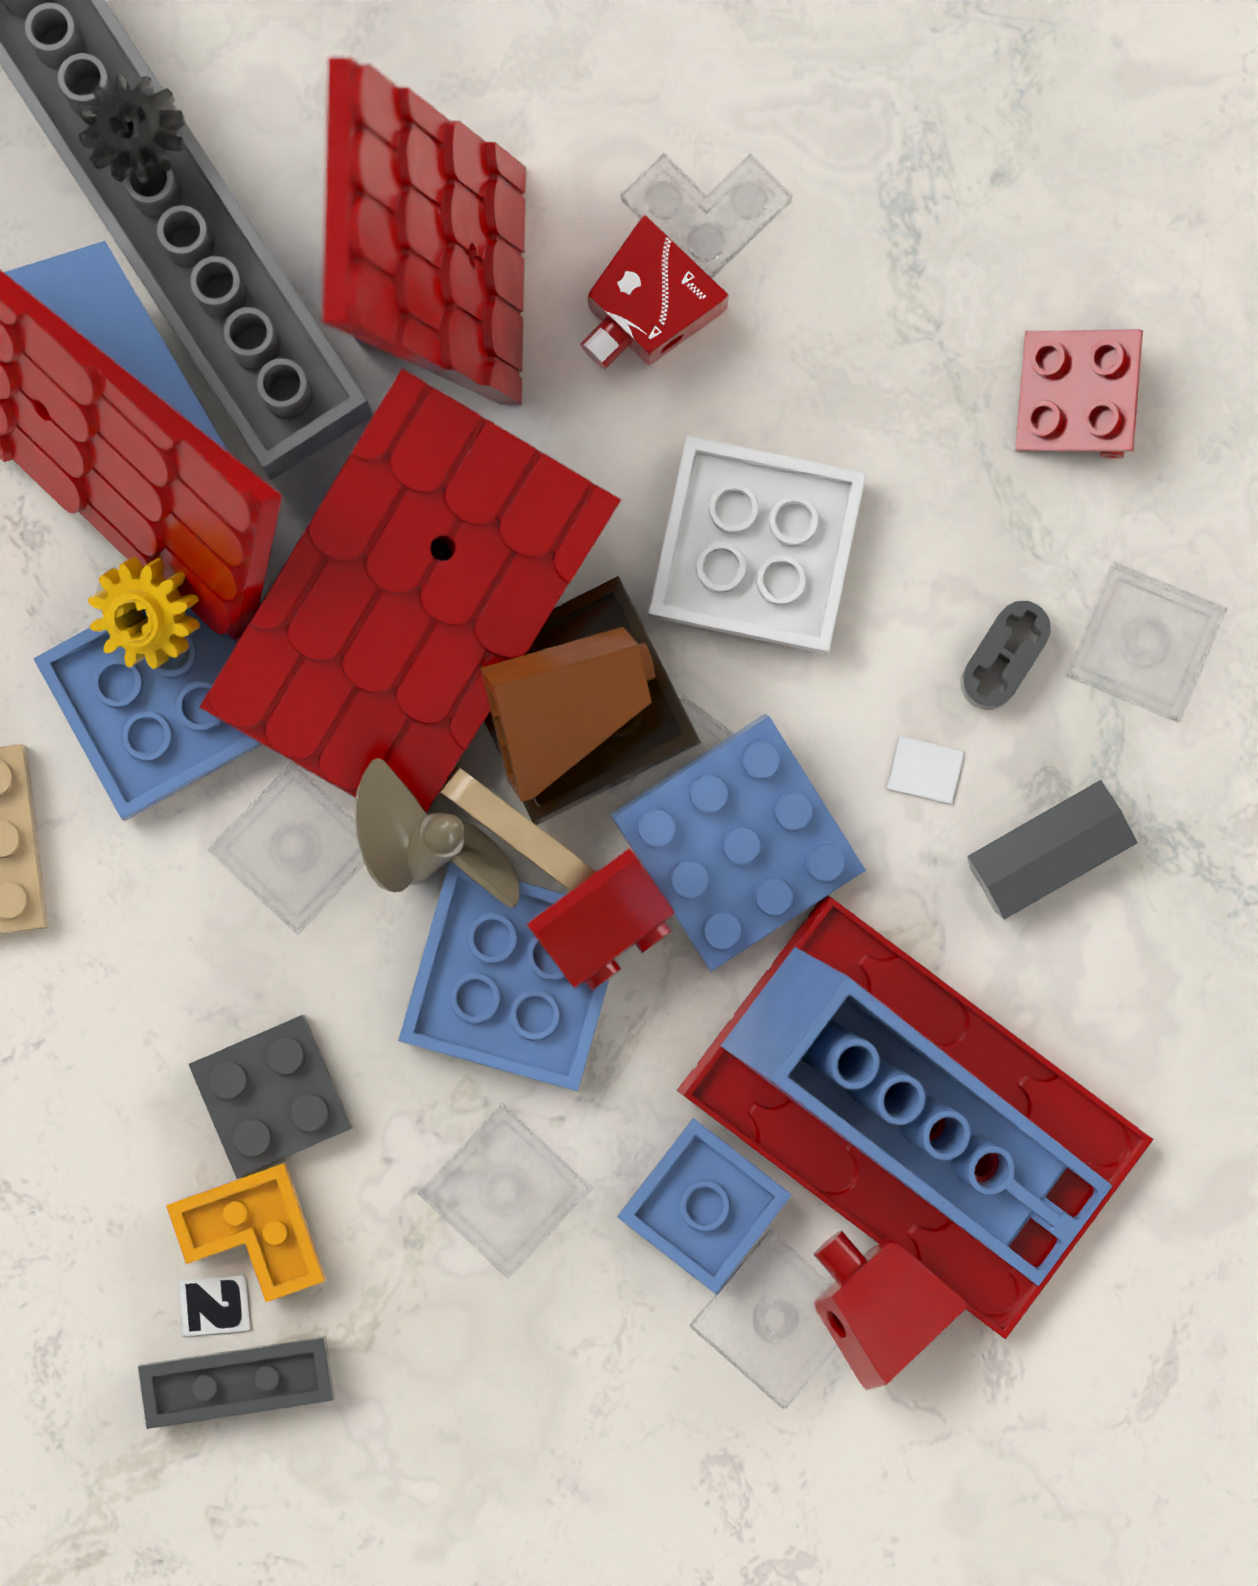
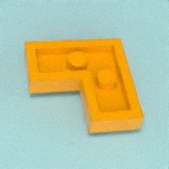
(263, 1216)

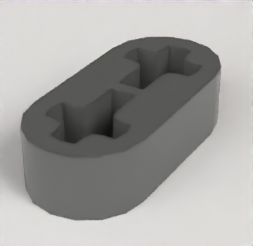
(1017, 663)

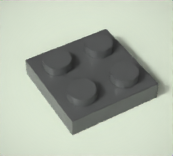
(270, 1096)

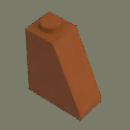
(564, 704)

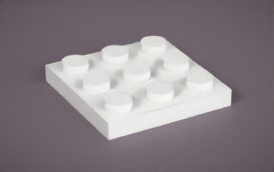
(757, 544)

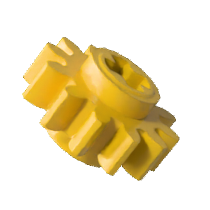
(142, 636)

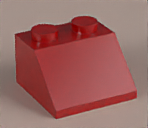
(603, 920)

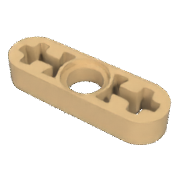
(516, 829)

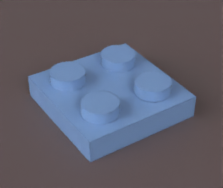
(704, 1205)

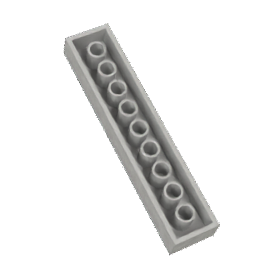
(186, 241)

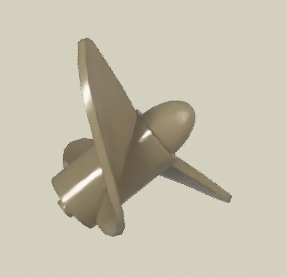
(408, 845)

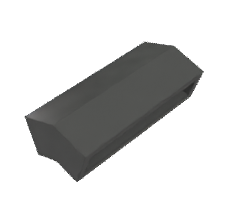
(1051, 850)

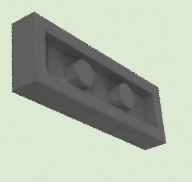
(236, 1382)

